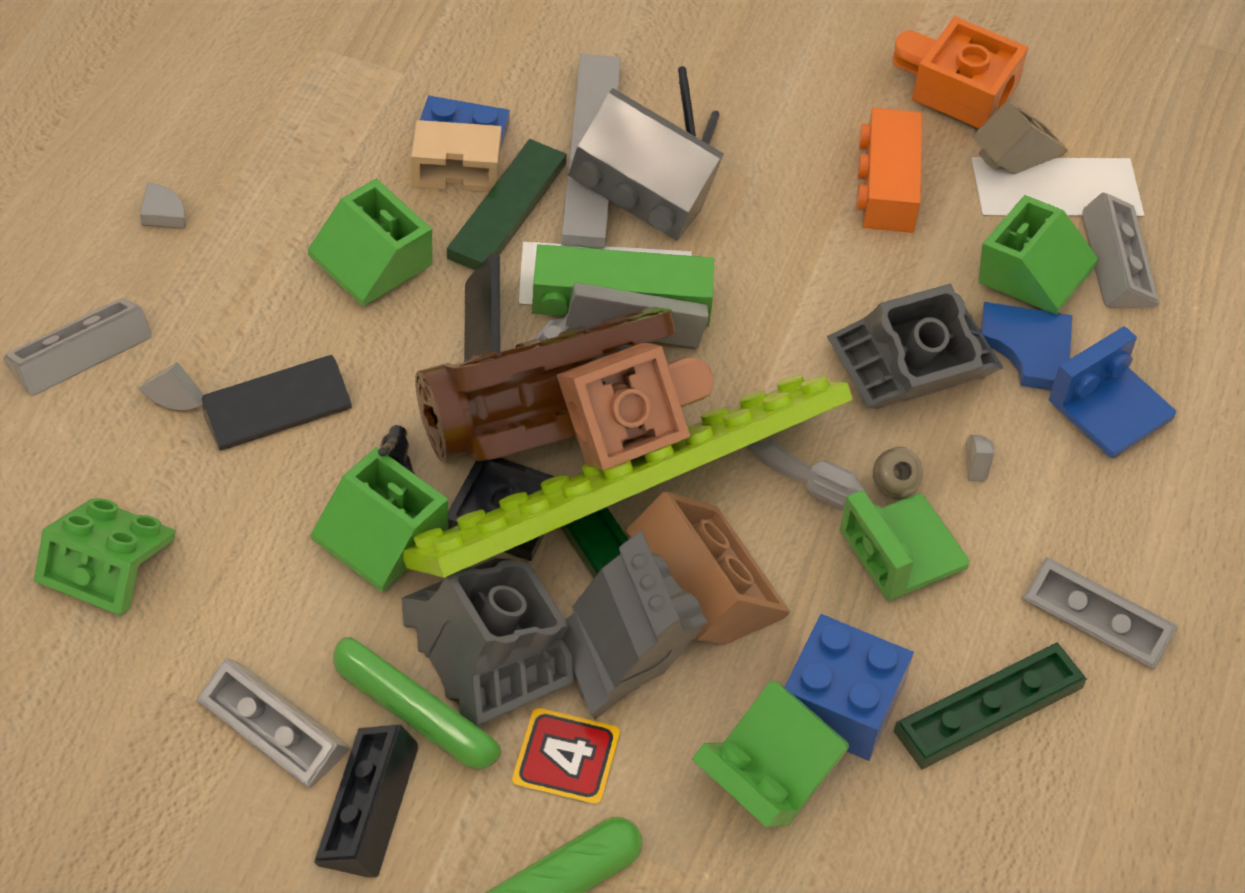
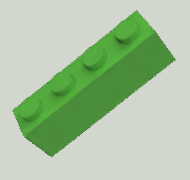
(637, 272)

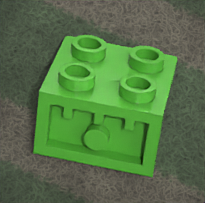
(901, 543)
(98, 553)
(774, 756)

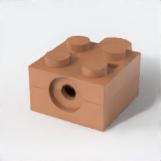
(633, 398)

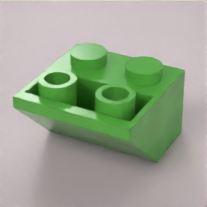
(372, 243)
(1036, 256)
(377, 516)

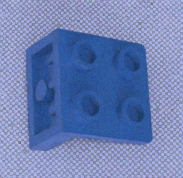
(1107, 397)

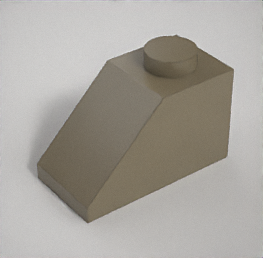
(1017, 140)

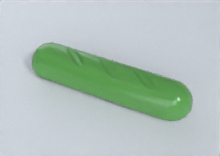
(414, 705)
(581, 861)

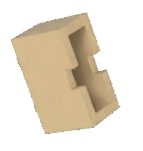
(455, 155)

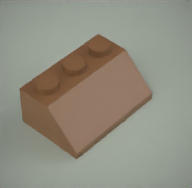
(710, 565)

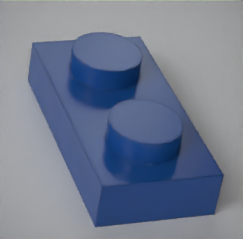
(457, 111)

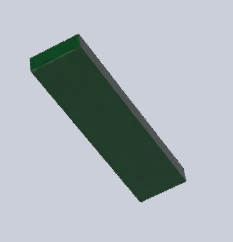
(507, 204)
(989, 705)

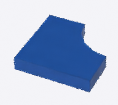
(1030, 339)

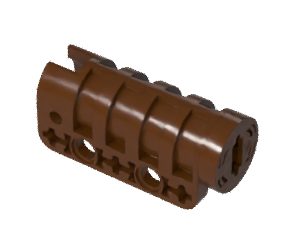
(513, 396)

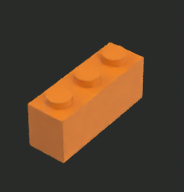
(890, 170)

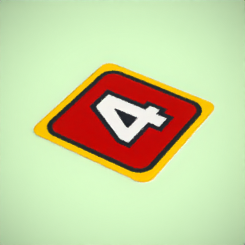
(566, 755)

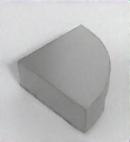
(162, 207)
(173, 389)
(979, 457)

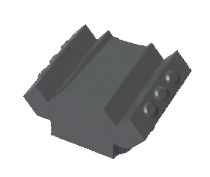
(914, 347)
(629, 626)
(491, 637)

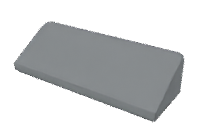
(1121, 254)
(594, 304)
(78, 345)
(1100, 613)
(272, 722)

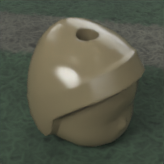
(909, 471)

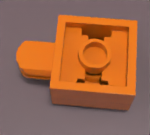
(963, 71)

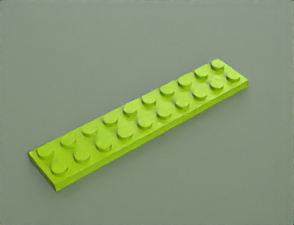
(572, 498)

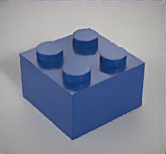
(850, 681)

